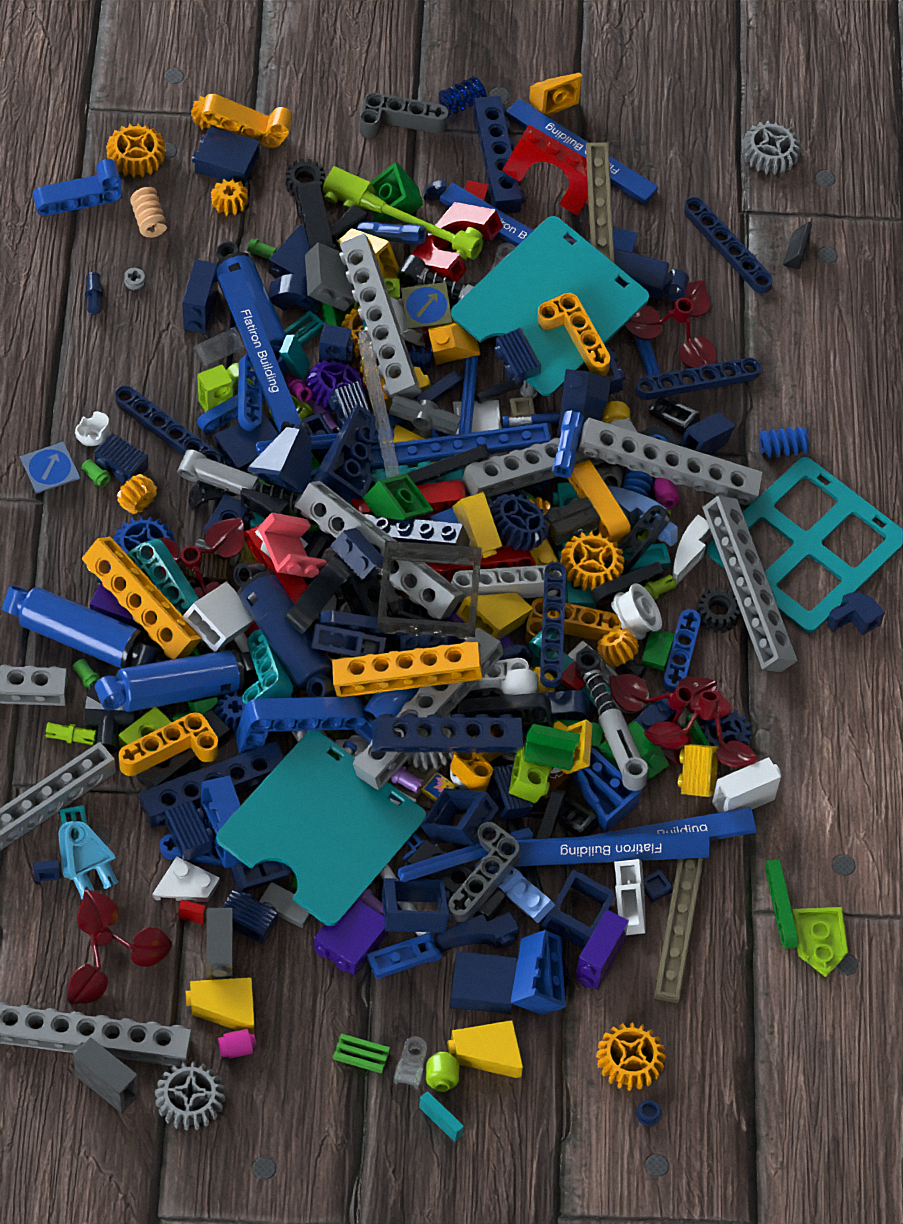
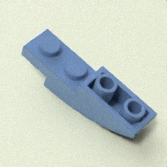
(636, 505)
(523, 894)

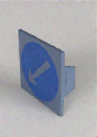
(49, 467)

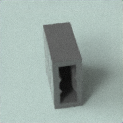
(328, 277)
(219, 943)
(105, 1074)

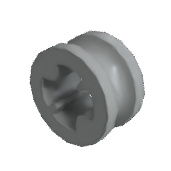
(129, 274)

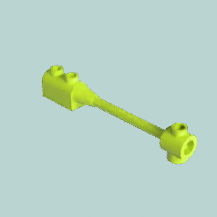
(360, 192)

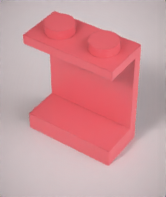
(283, 543)

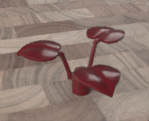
(695, 303)
(223, 537)
(630, 694)
(708, 705)
(94, 917)

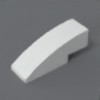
(691, 548)
(631, 895)

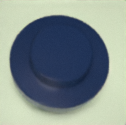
(648, 1113)

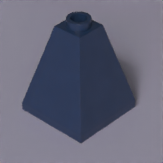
(286, 461)

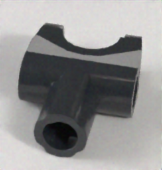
(108, 721)

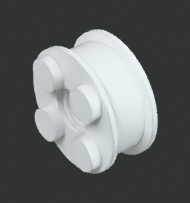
(637, 611)

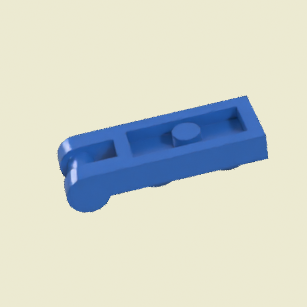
(403, 956)

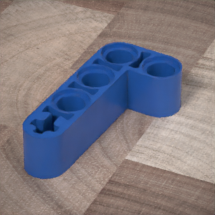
(81, 192)

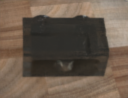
(572, 520)

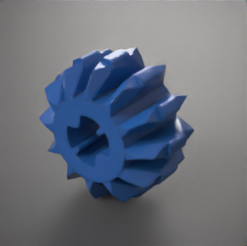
(226, 708)

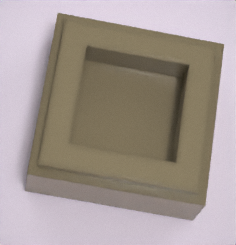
(522, 407)

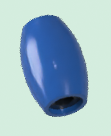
(387, 703)

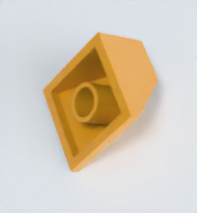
(556, 93)
(452, 343)

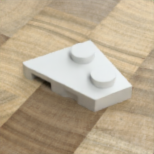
(186, 883)

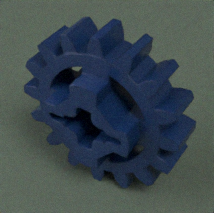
(728, 724)

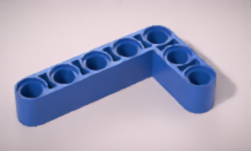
(295, 715)

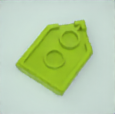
(821, 937)

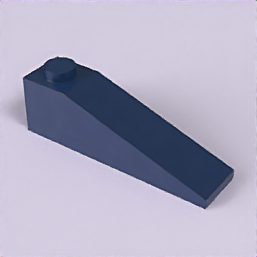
(584, 394)
(349, 457)

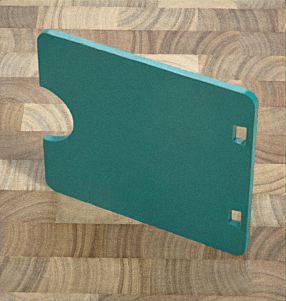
(537, 272)
(322, 826)

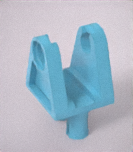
(83, 855)

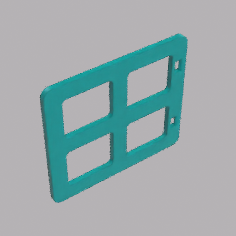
(810, 545)

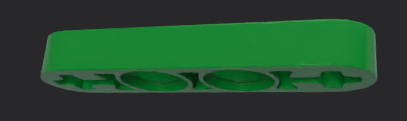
(781, 903)

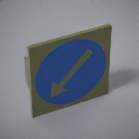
(426, 305)

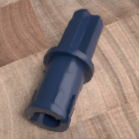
(93, 293)

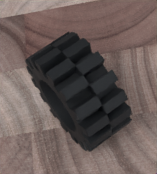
(303, 169)
(718, 621)

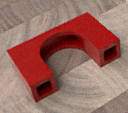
(539, 147)
(456, 218)

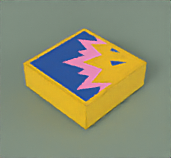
(436, 786)

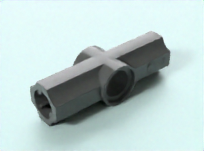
(425, 415)

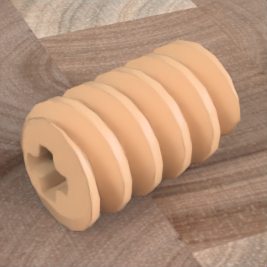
(148, 212)

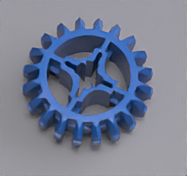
(139, 532)

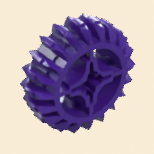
(329, 376)

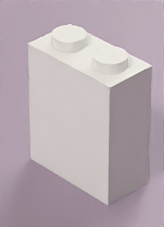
(219, 617)
(747, 787)

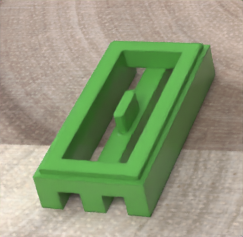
(362, 1053)

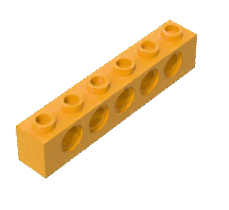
(138, 585)
(417, 675)

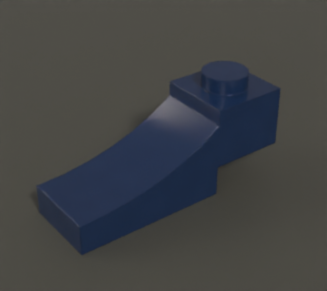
(346, 641)
(496, 932)

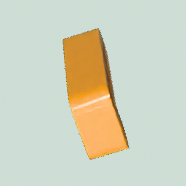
(247, 122)
(580, 335)
(589, 484)
(575, 623)
(136, 758)
(474, 768)

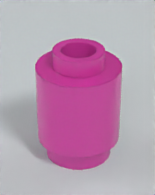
(665, 492)
(237, 1044)

